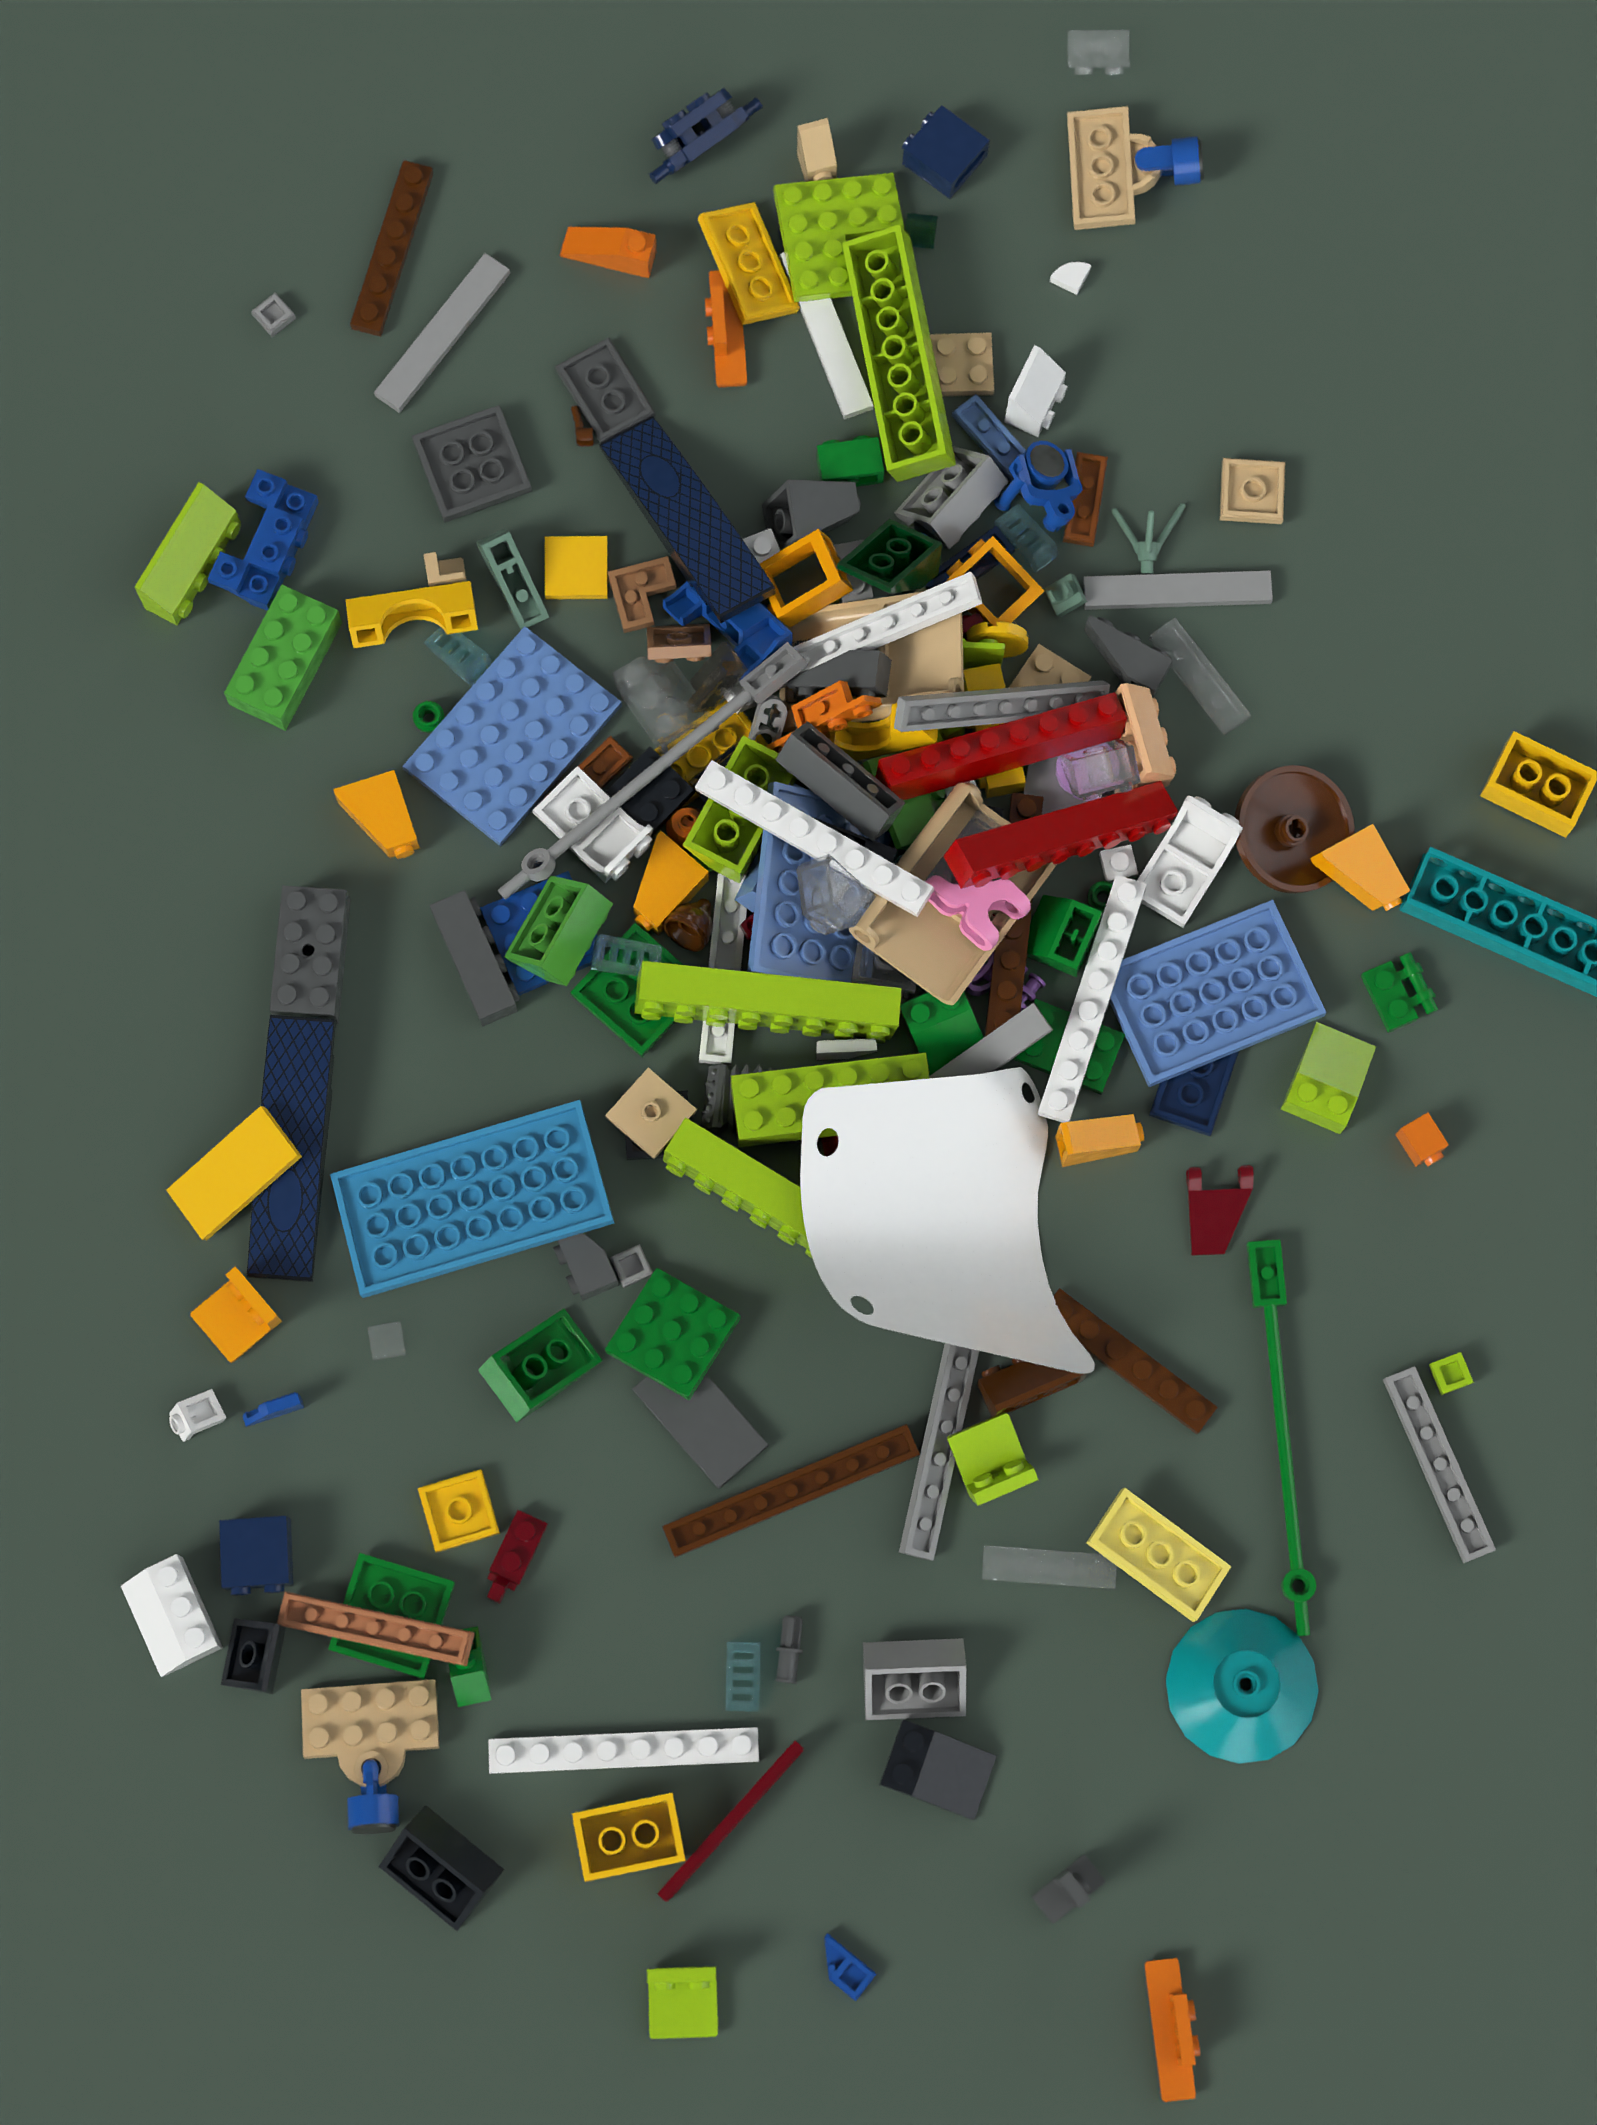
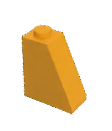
(381, 812)
(1364, 869)
(668, 882)
(1098, 1139)

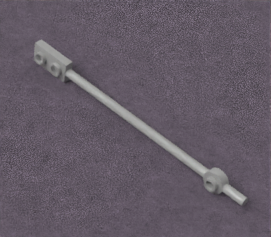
(756, 685)

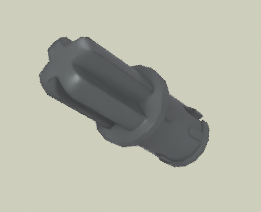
(789, 1649)

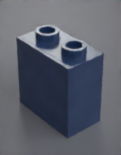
(944, 151)
(256, 1554)

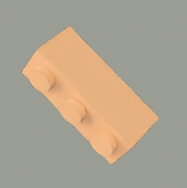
(1146, 735)

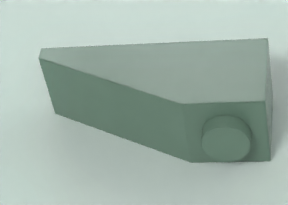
(512, 578)

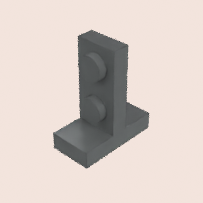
(1068, 1889)

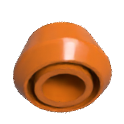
(681, 824)

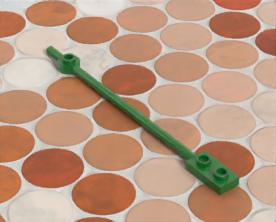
(1269, 1291)

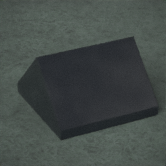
(253, 1655)

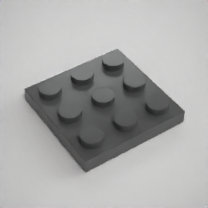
(471, 463)

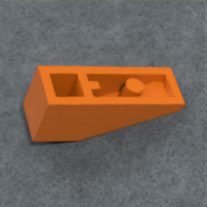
(611, 248)

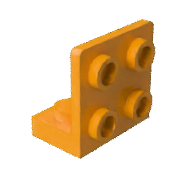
(235, 1316)

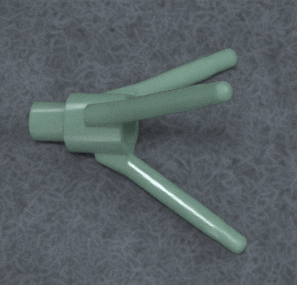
(1148, 550)

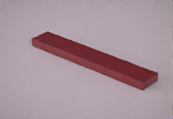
(730, 1821)

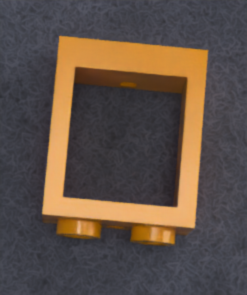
(1032, 588)
(820, 596)

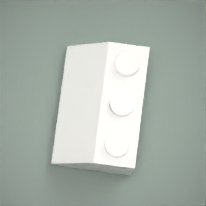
(171, 1615)

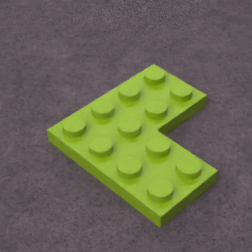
(823, 215)

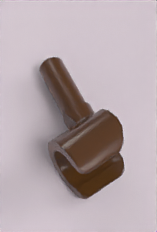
(584, 436)

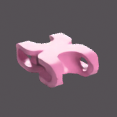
(976, 903)

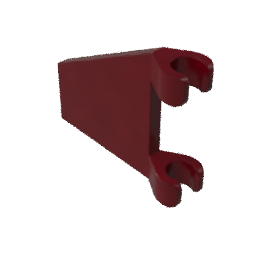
(1215, 1212)

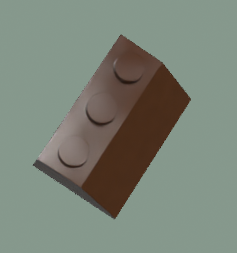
(1022, 1385)

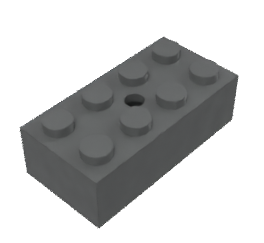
(308, 922)

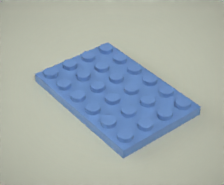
(512, 736)
(780, 933)
(1213, 993)

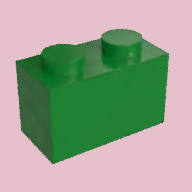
(851, 461)

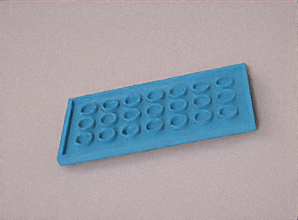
(471, 1198)

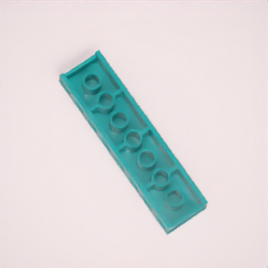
(1504, 919)

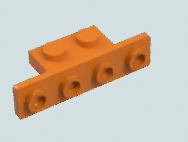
(725, 335)
(829, 710)
(1172, 2029)

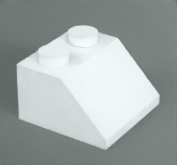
(1036, 393)

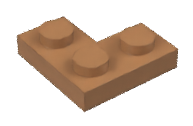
(633, 586)

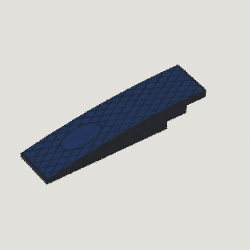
(687, 520)
(299, 1099)

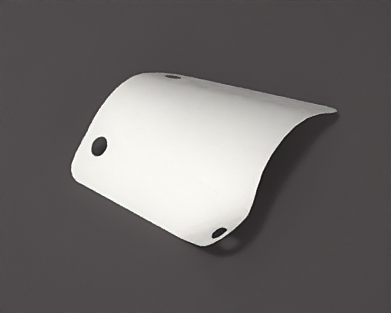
(937, 1212)

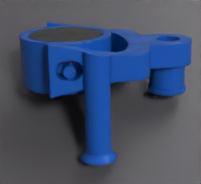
(1037, 475)

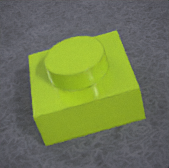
(1451, 1373)

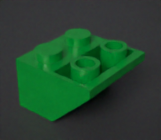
(1062, 933)

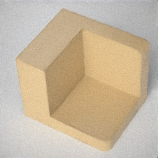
(444, 571)

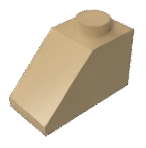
(816, 151)

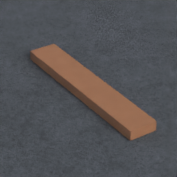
(375, 1628)

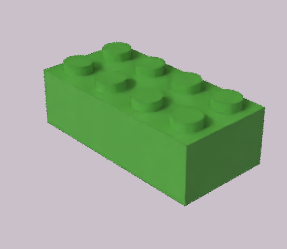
(283, 657)

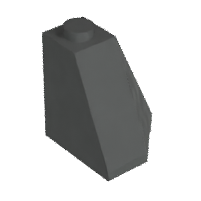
(807, 506)

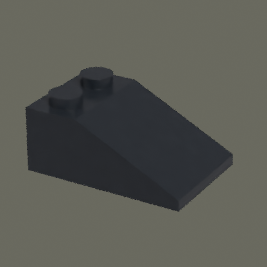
(937, 1769)

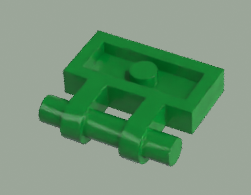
(1390, 996)

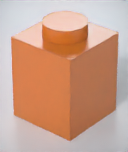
(1422, 1140)

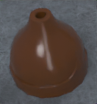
(690, 925)

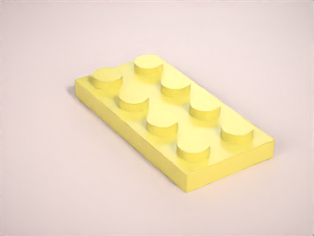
(1158, 1554)

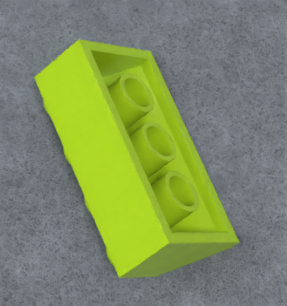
(187, 555)
(723, 837)

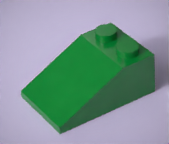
(941, 1028)
(539, 1365)

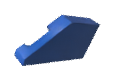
(274, 1408)
(846, 1969)

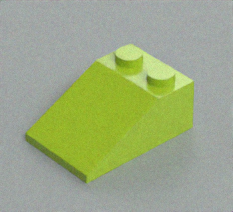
(1329, 1078)

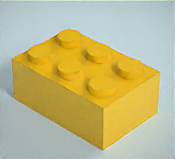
(1540, 784)
(628, 1837)

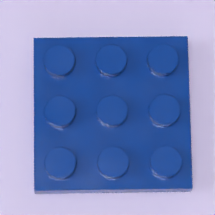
(504, 921)

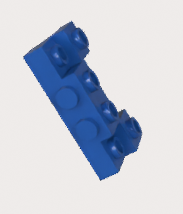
(273, 545)
(753, 632)

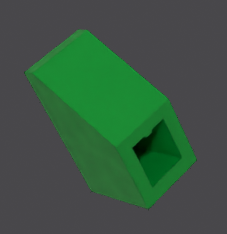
(471, 1682)

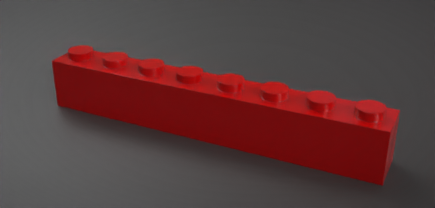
(1003, 747)
(1060, 835)

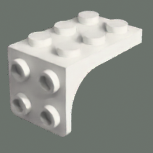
(608, 844)
(1188, 859)

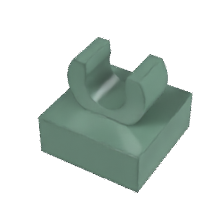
(1065, 595)

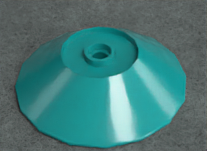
(1207, 1691)

